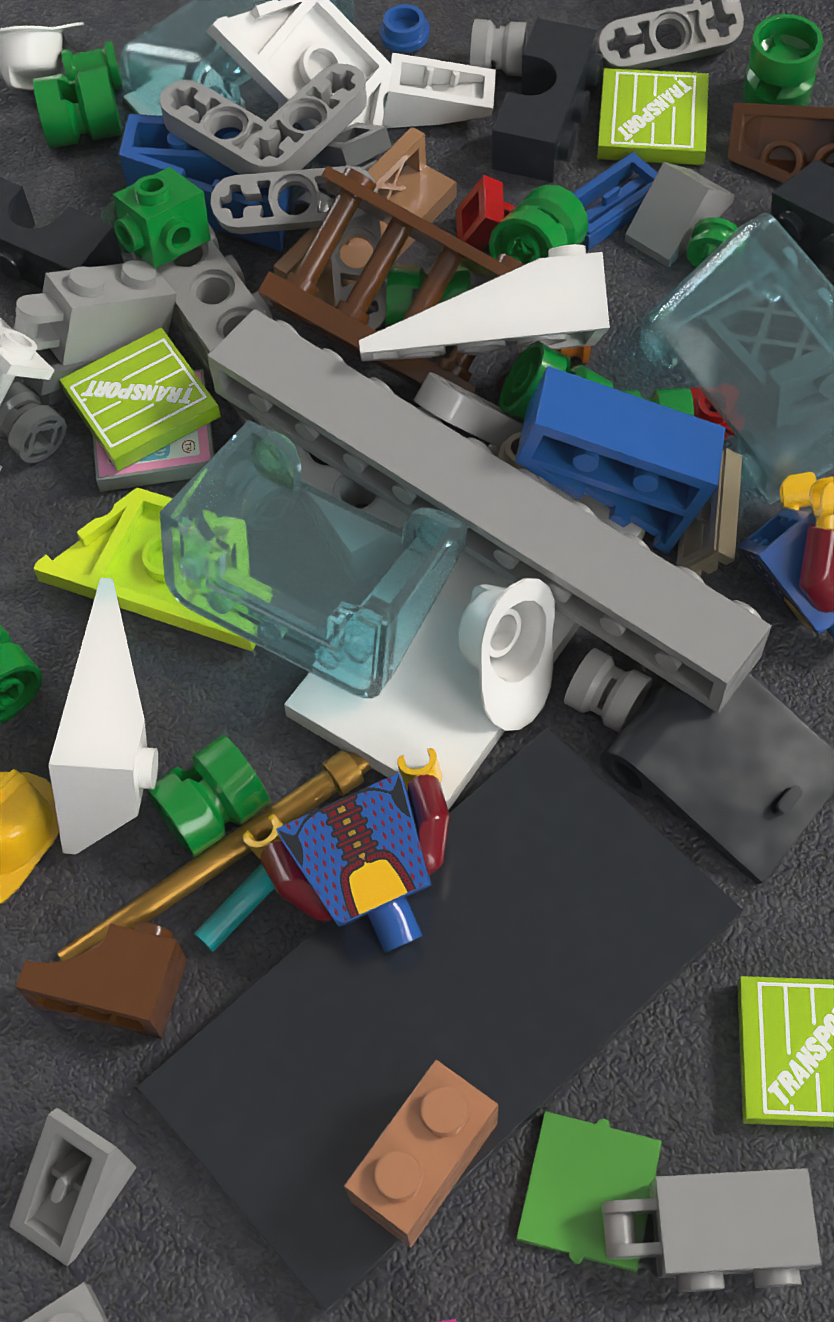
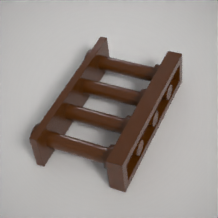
(348, 319)

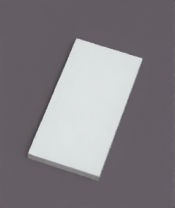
(434, 690)

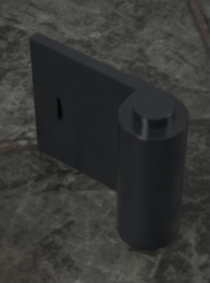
(727, 769)

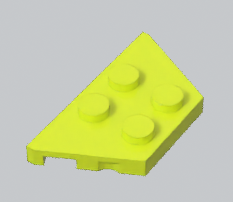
(129, 551)

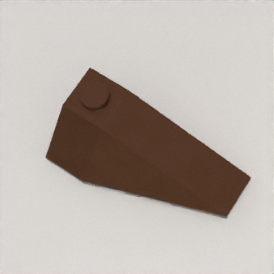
(781, 138)

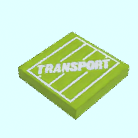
(654, 116)
(140, 398)
(787, 1050)

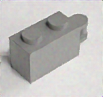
(95, 310)
(721, 1227)

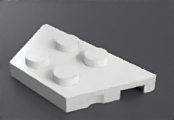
(294, 40)

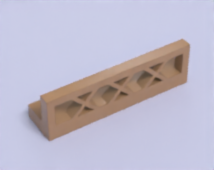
(413, 188)

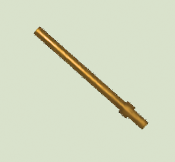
(338, 774)

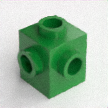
(161, 217)

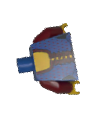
(797, 551)
(363, 853)

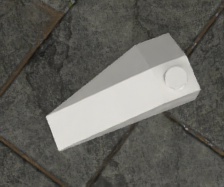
(546, 301)
(101, 742)

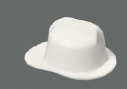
(30, 53)
(511, 646)

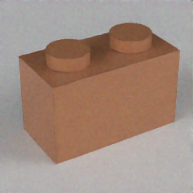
(422, 1153)

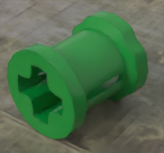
(92, 59)

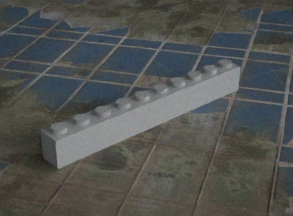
(514, 522)

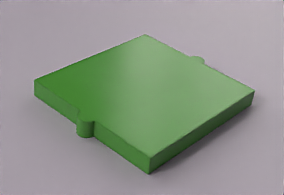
(576, 1172)

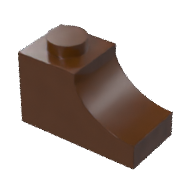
(117, 983)

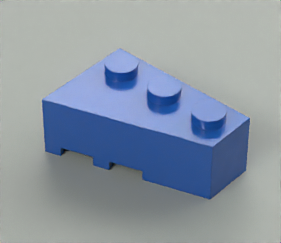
(152, 148)
(622, 452)

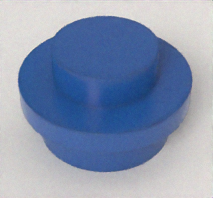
(404, 29)

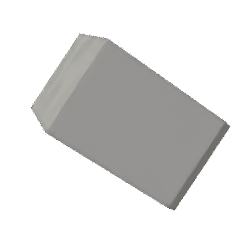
(671, 211)
(69, 1187)

